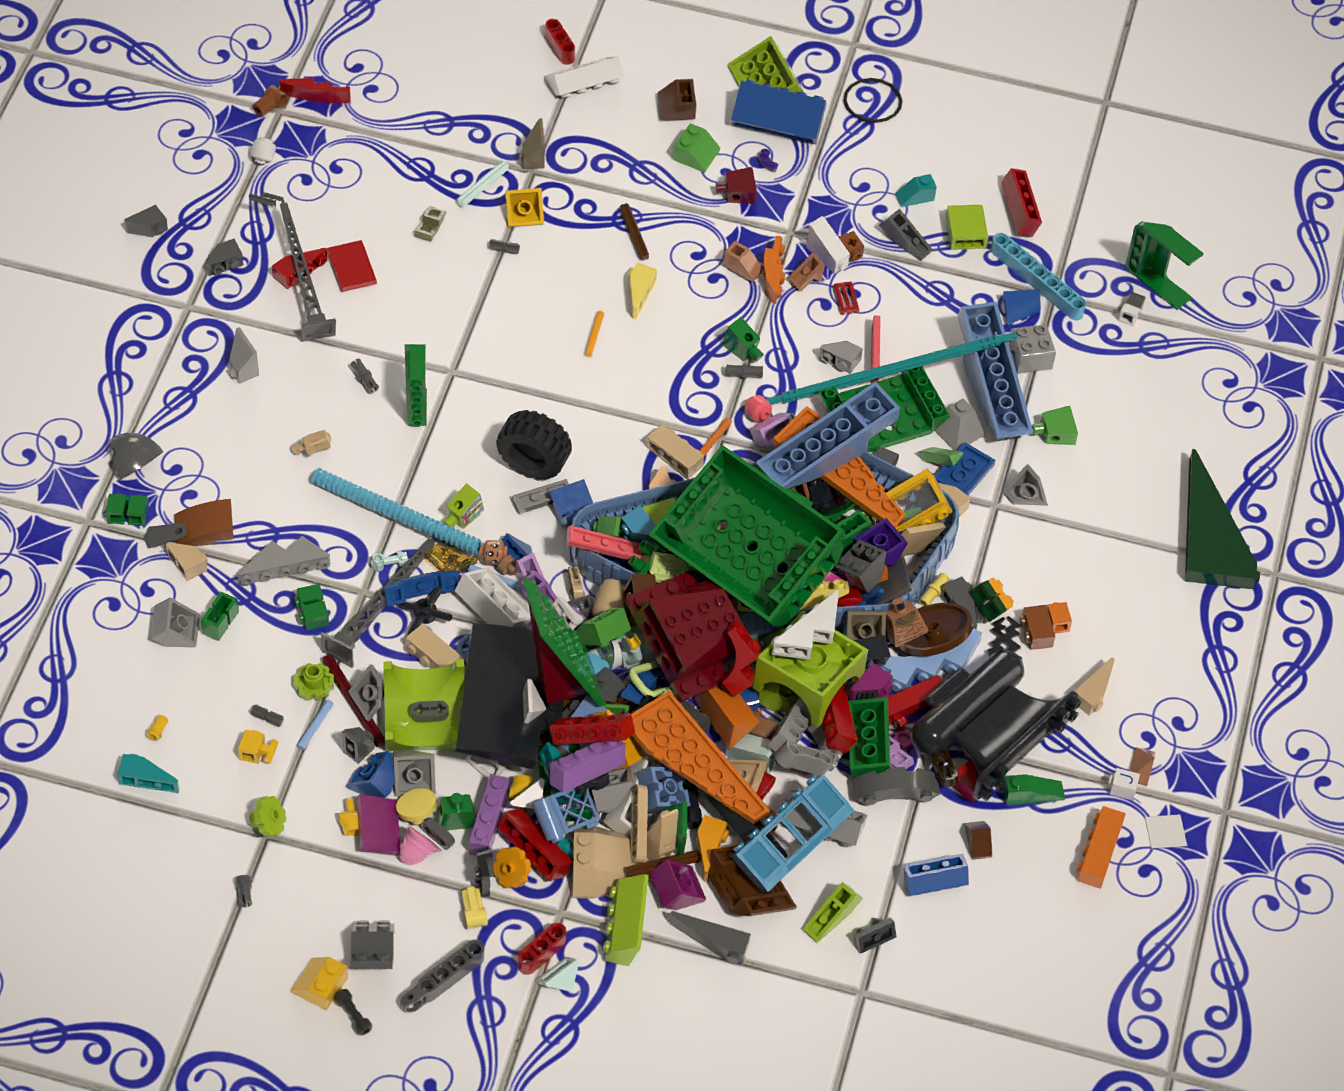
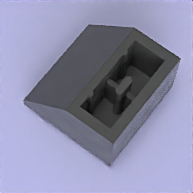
(862, 566)

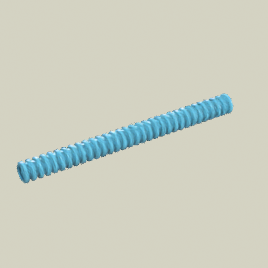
(396, 511)

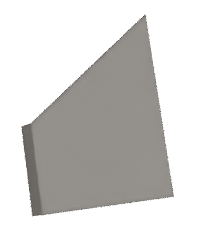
(1026, 488)

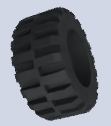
(534, 444)

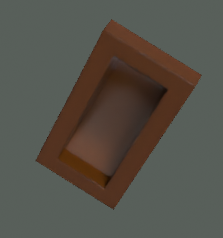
(979, 839)

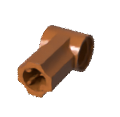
(272, 98)

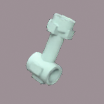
(378, 560)

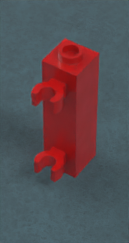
(910, 701)

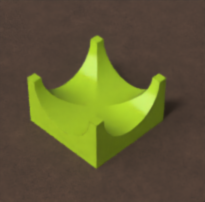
(816, 678)
(408, 686)

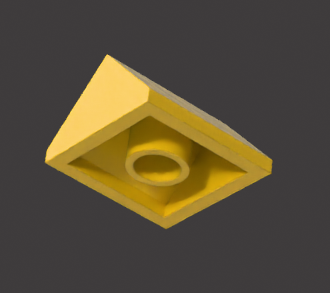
(524, 207)

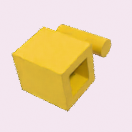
(254, 746)

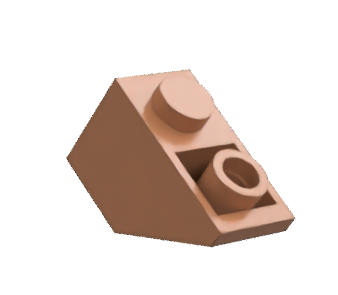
(742, 261)

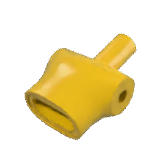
(519, 784)
(349, 819)

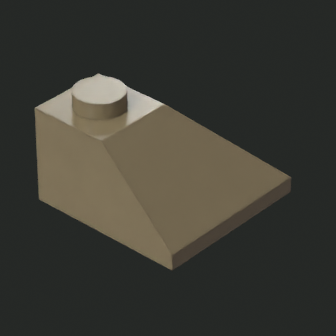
(534, 148)

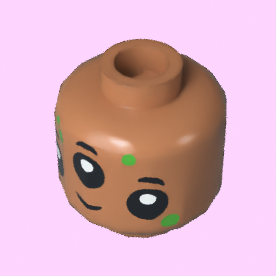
(493, 552)

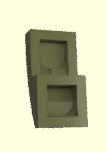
(430, 223)

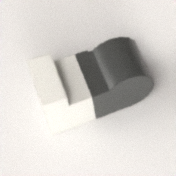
(1133, 308)

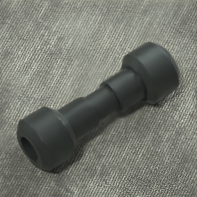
(362, 1025)

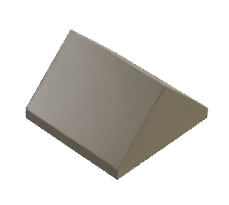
(864, 624)

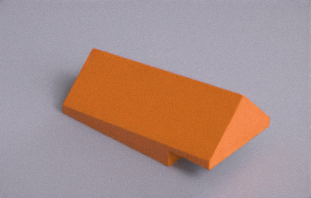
(728, 714)

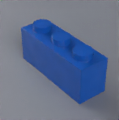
(936, 874)

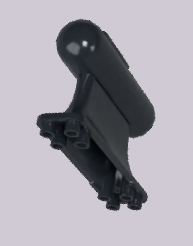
(990, 719)

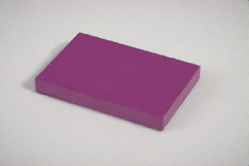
(378, 824)

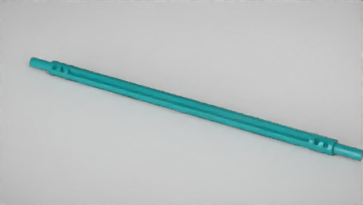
(893, 368)

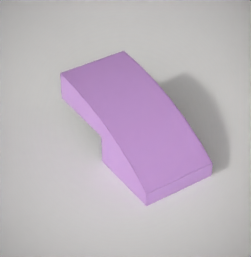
(898, 757)

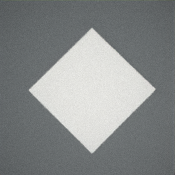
(1165, 831)

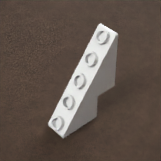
(815, 626)

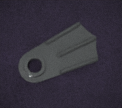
(164, 534)

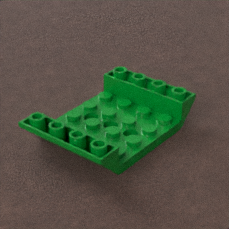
(918, 402)

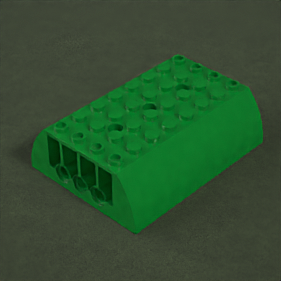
(756, 513)

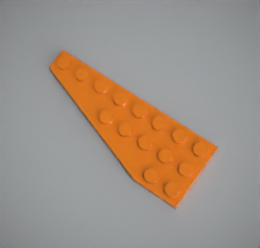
(680, 744)

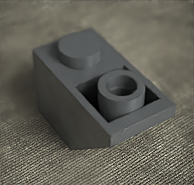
(225, 257)

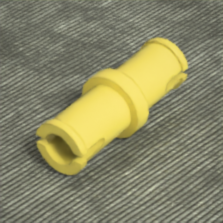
(933, 590)

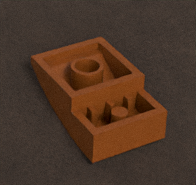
(206, 523)

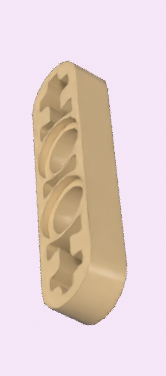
(639, 823)

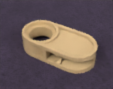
(575, 582)

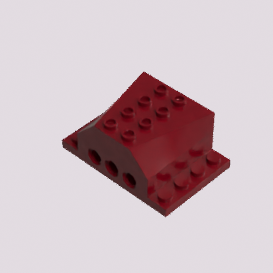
(687, 631)

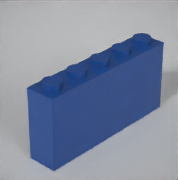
(779, 111)

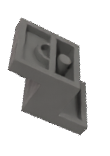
(372, 945)

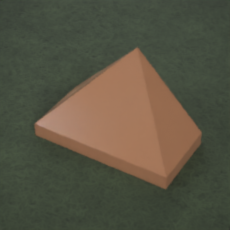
(1142, 764)

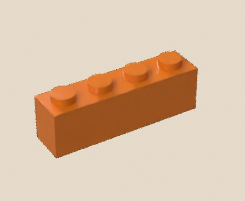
(1101, 846)

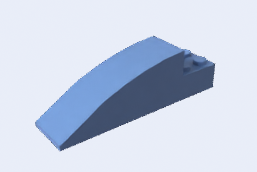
(994, 373)
(832, 439)

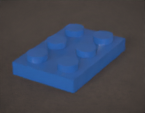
(967, 471)

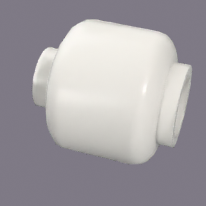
(263, 150)

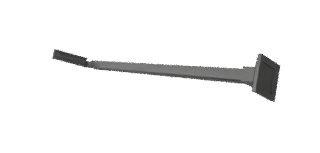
(316, 325)
(341, 645)

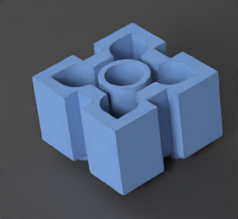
(663, 787)

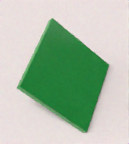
(837, 514)

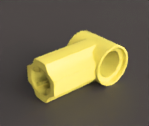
(474, 912)

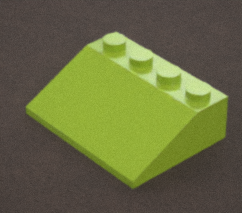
(765, 66)

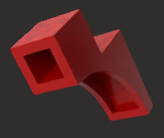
(740, 675)

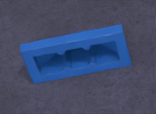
(516, 547)

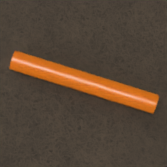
(716, 435)

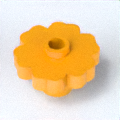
(511, 867)

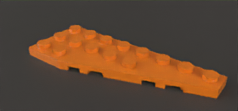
(851, 479)

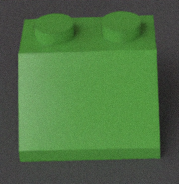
(696, 148)

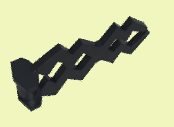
(1004, 638)

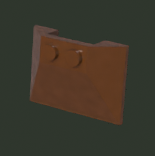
(739, 891)

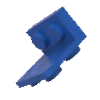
(570, 500)

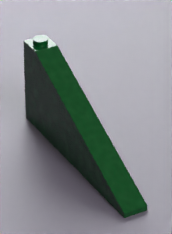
(1213, 541)

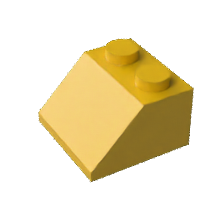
(321, 981)

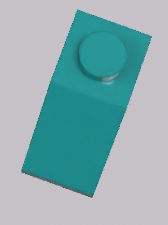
(917, 191)

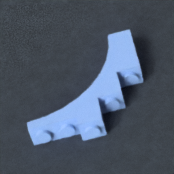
(925, 667)

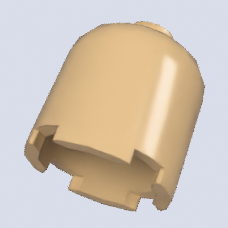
(608, 596)

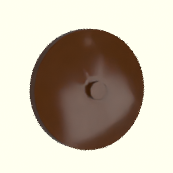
(947, 627)

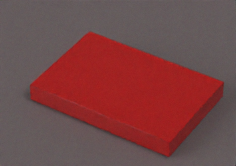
(351, 265)

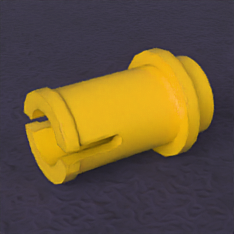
(157, 728)

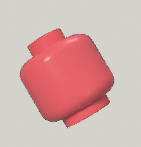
(758, 408)

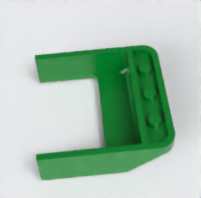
(1150, 257)

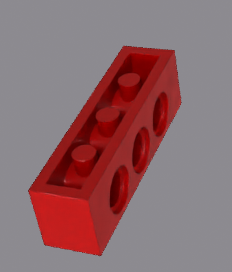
(592, 729)

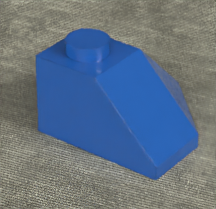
(375, 777)

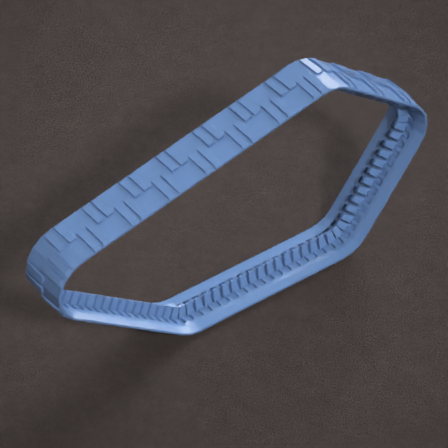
(597, 568)

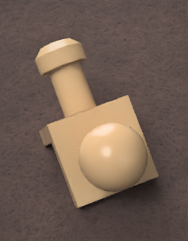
(313, 443)

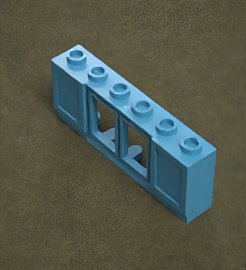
(762, 859)

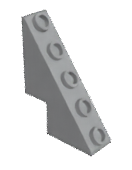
(278, 562)

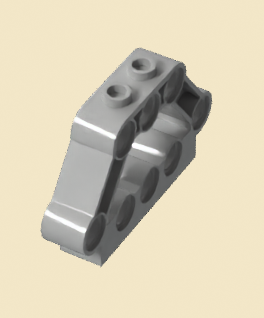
(797, 756)

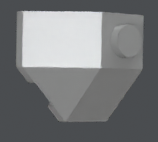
(368, 692)

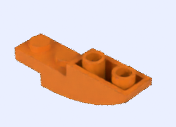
(773, 270)

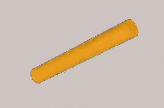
(594, 333)

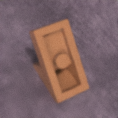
(810, 269)

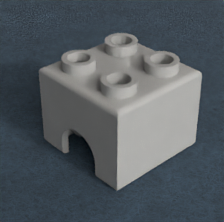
(1033, 349)

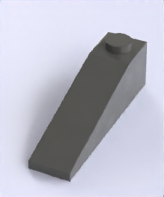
(721, 940)

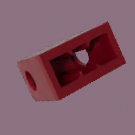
(739, 186)

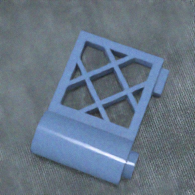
(552, 819)

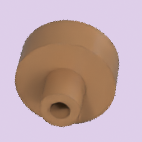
(507, 565)

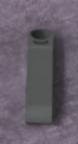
(454, 973)

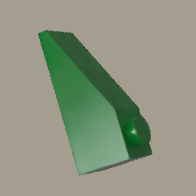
(1031, 789)

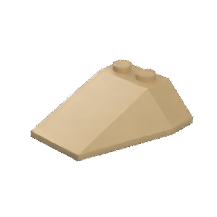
(599, 861)

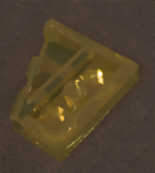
(449, 559)

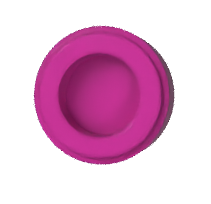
(904, 739)

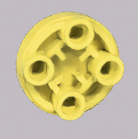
(416, 805)

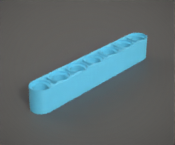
(1038, 276)

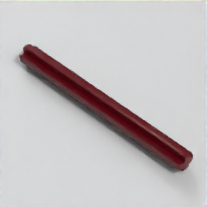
(345, 686)

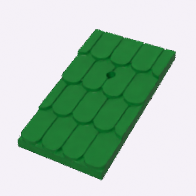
(560, 652)

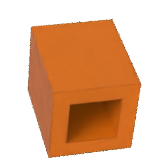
(1060, 617)

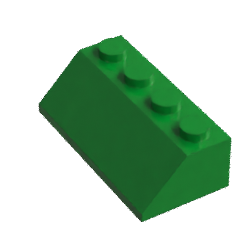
(872, 732)

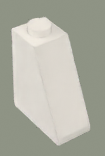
(827, 245)

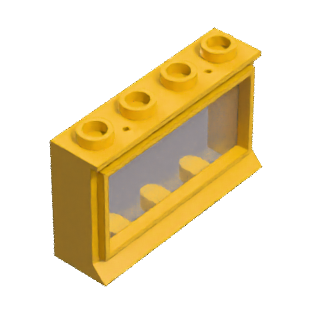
(919, 500)

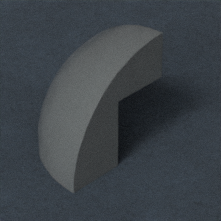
(133, 452)

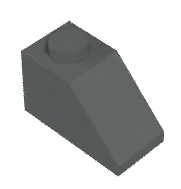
(147, 222)
(357, 743)

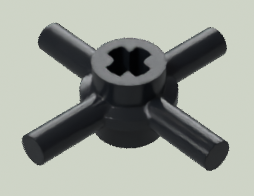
(426, 610)

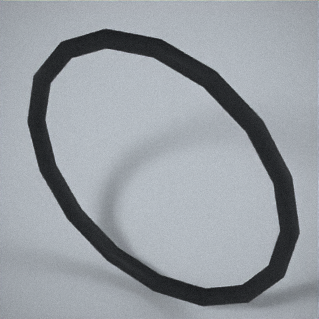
(874, 80)

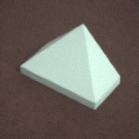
(561, 975)

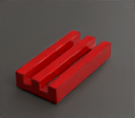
(848, 308)

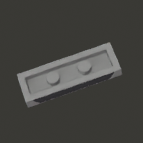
(536, 497)

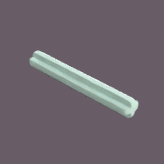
(482, 184)

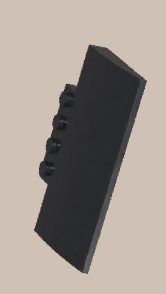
(492, 697)

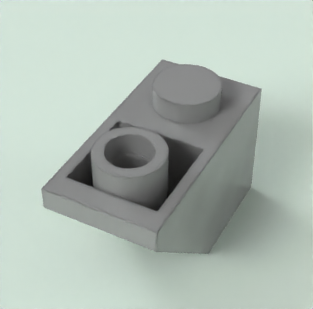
(841, 355)

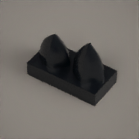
(875, 935)

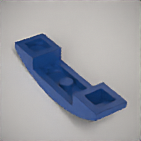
(420, 585)

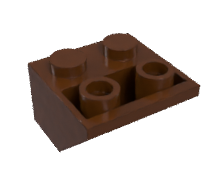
(677, 100)

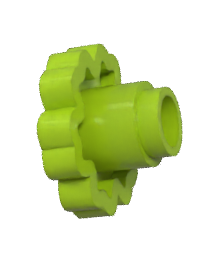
(314, 681)
(268, 816)

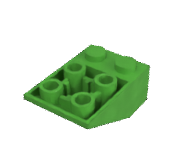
(604, 628)

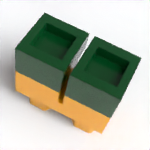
(998, 600)

